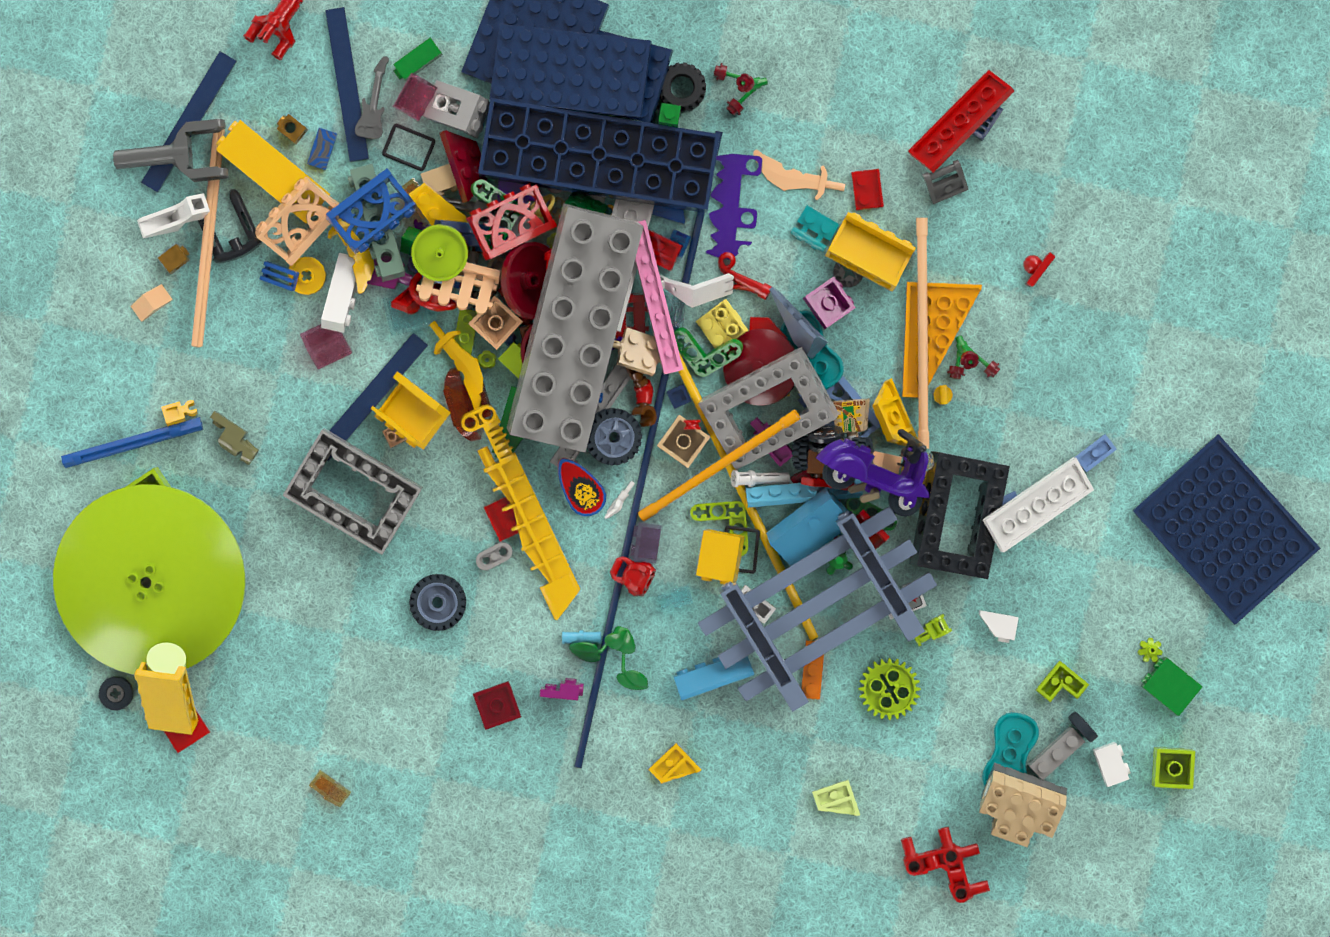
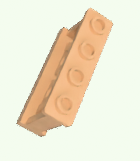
(315, 229)

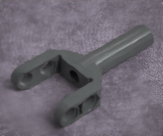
(177, 153)

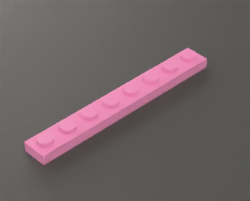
(657, 304)

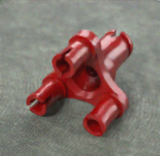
(277, 24)

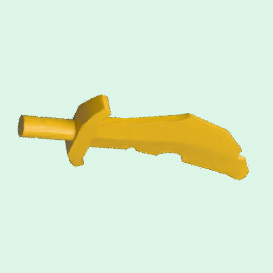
(363, 264)
(463, 361)

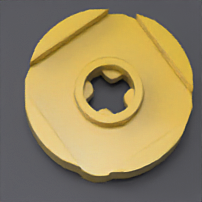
(317, 273)

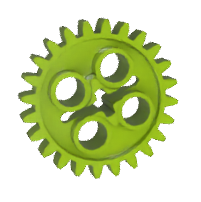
(874, 697)

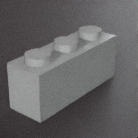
(1056, 753)

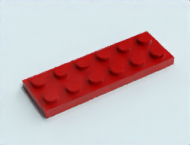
(961, 121)

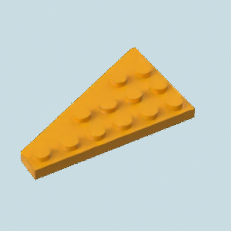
(946, 312)

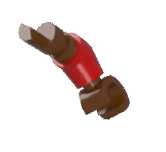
(644, 395)

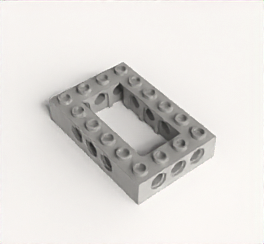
(794, 366)
(373, 536)

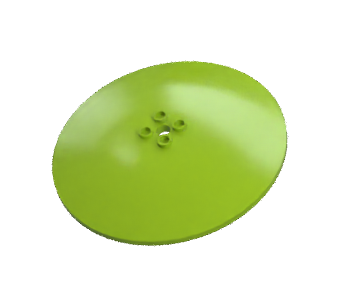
(154, 535)

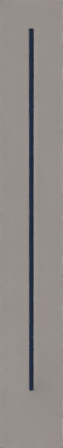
(634, 510)

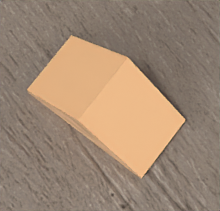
(151, 302)

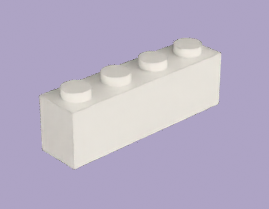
(340, 296)

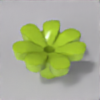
(1146, 650)

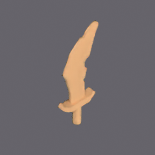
(795, 179)

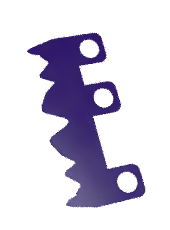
(728, 193)

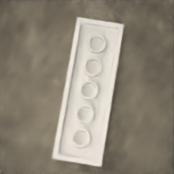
(1038, 504)

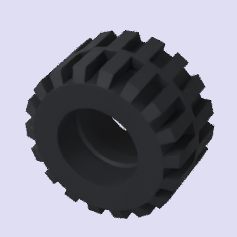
(697, 79)

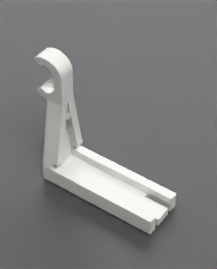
(701, 292)

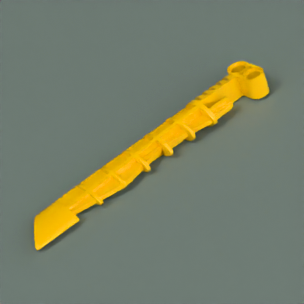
(533, 527)

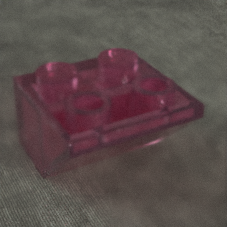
(415, 97)
(325, 345)

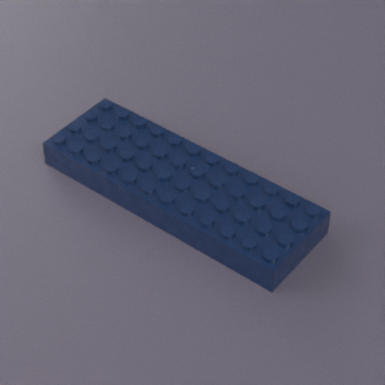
(598, 155)

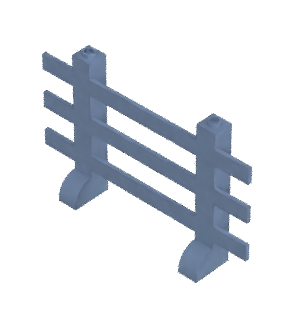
(874, 569)

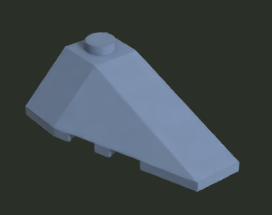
(801, 331)

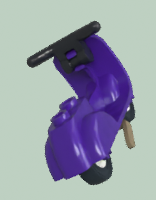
(848, 462)

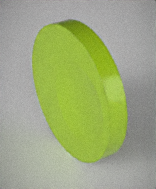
(439, 252)

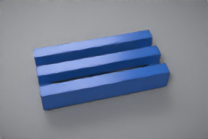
(266, 272)

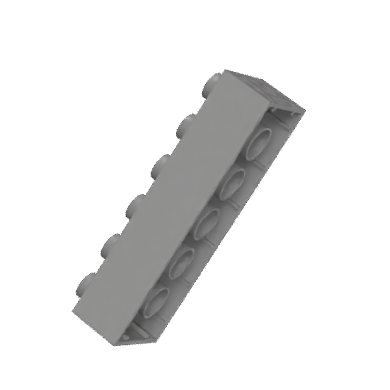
(574, 328)

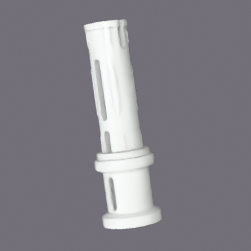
(751, 478)

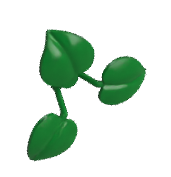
(621, 641)

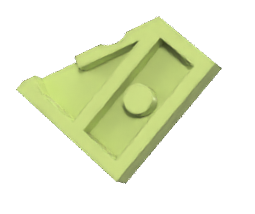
(836, 799)

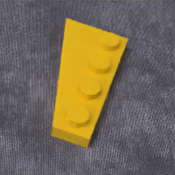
(434, 206)

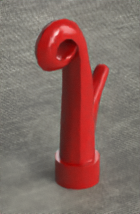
(743, 282)

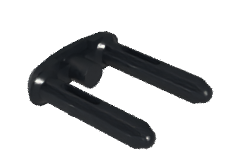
(238, 250)

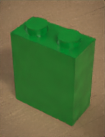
(1170, 685)

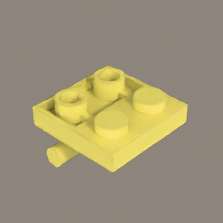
(721, 324)

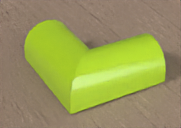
(1060, 678)

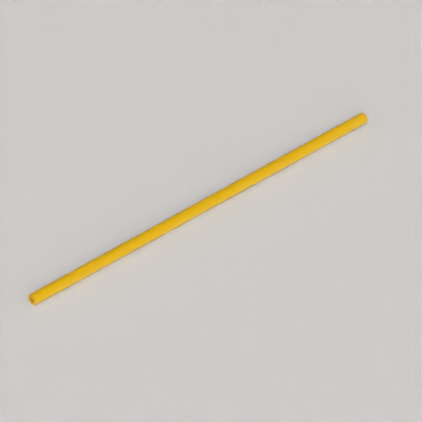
(741, 489)

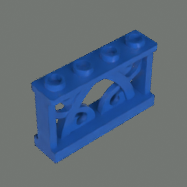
(376, 185)

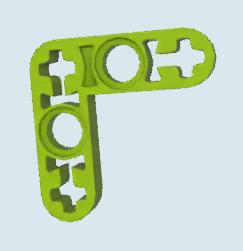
(733, 519)

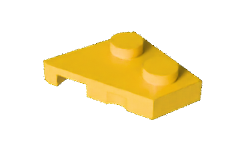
(673, 765)

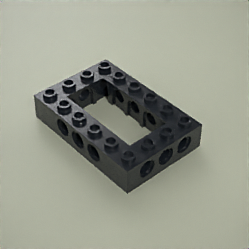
(933, 513)

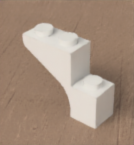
(174, 217)

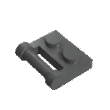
(948, 186)

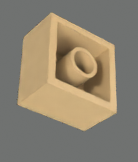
(681, 443)

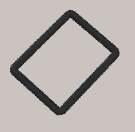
(415, 133)
(756, 546)

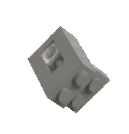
(470, 112)

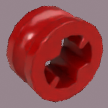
(692, 424)

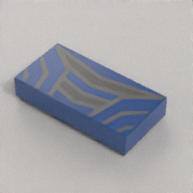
(322, 148)

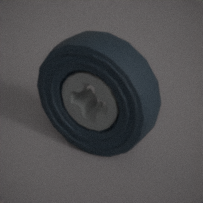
(122, 685)
(1083, 726)

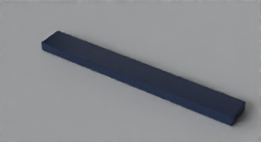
(346, 82)
(194, 111)
(378, 388)

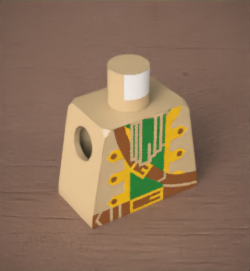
(852, 416)

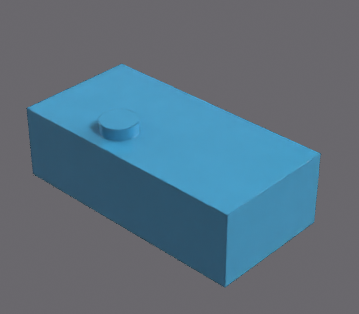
(807, 527)

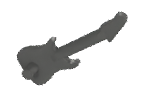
(370, 123)

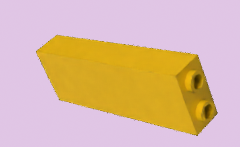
(264, 164)

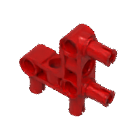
(937, 859)

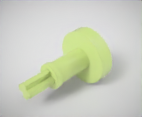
(165, 658)

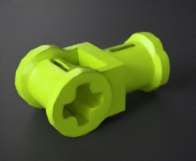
(933, 630)

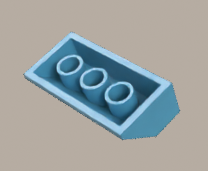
(710, 676)

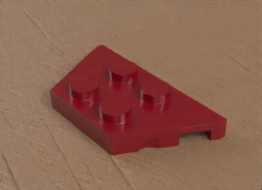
(464, 162)

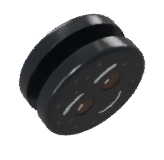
(824, 436)

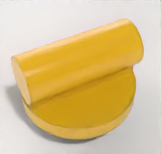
(942, 394)

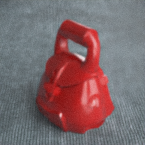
(636, 576)

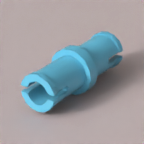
(581, 636)

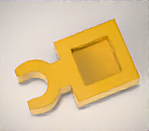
(175, 413)

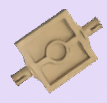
(637, 352)

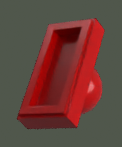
(1036, 267)
(405, 303)

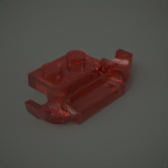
(460, 403)

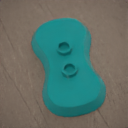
(826, 362)
(1014, 739)

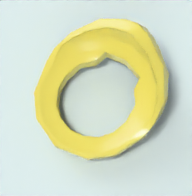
(546, 198)

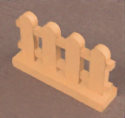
(470, 272)

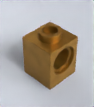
(297, 134)
(174, 258)

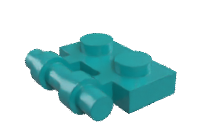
(817, 223)

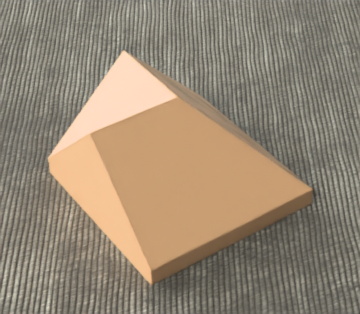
(496, 323)

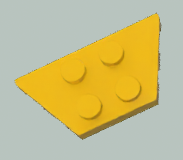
(892, 414)

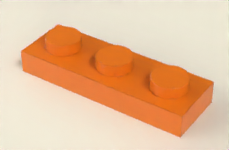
(812, 677)

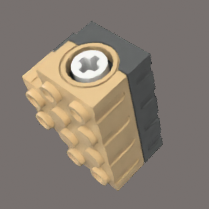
(1021, 805)

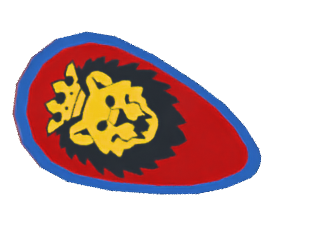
(580, 488)

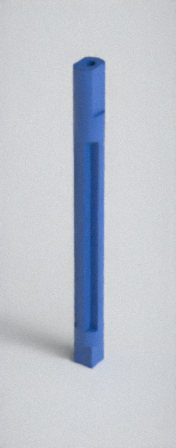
(132, 442)

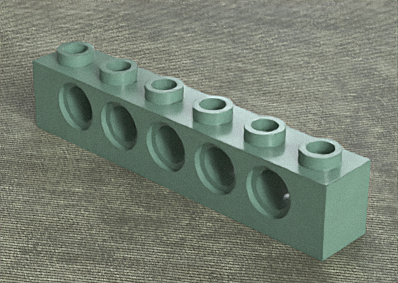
(394, 268)

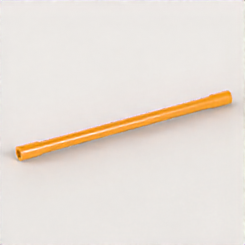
(652, 509)

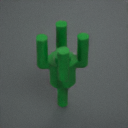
(838, 563)

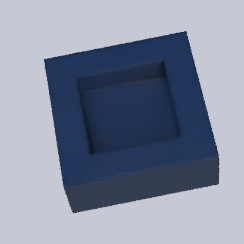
(679, 396)

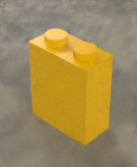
(720, 556)

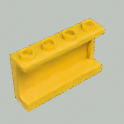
(870, 251)
(411, 413)
(167, 700)

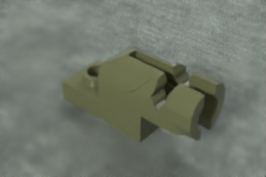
(233, 438)

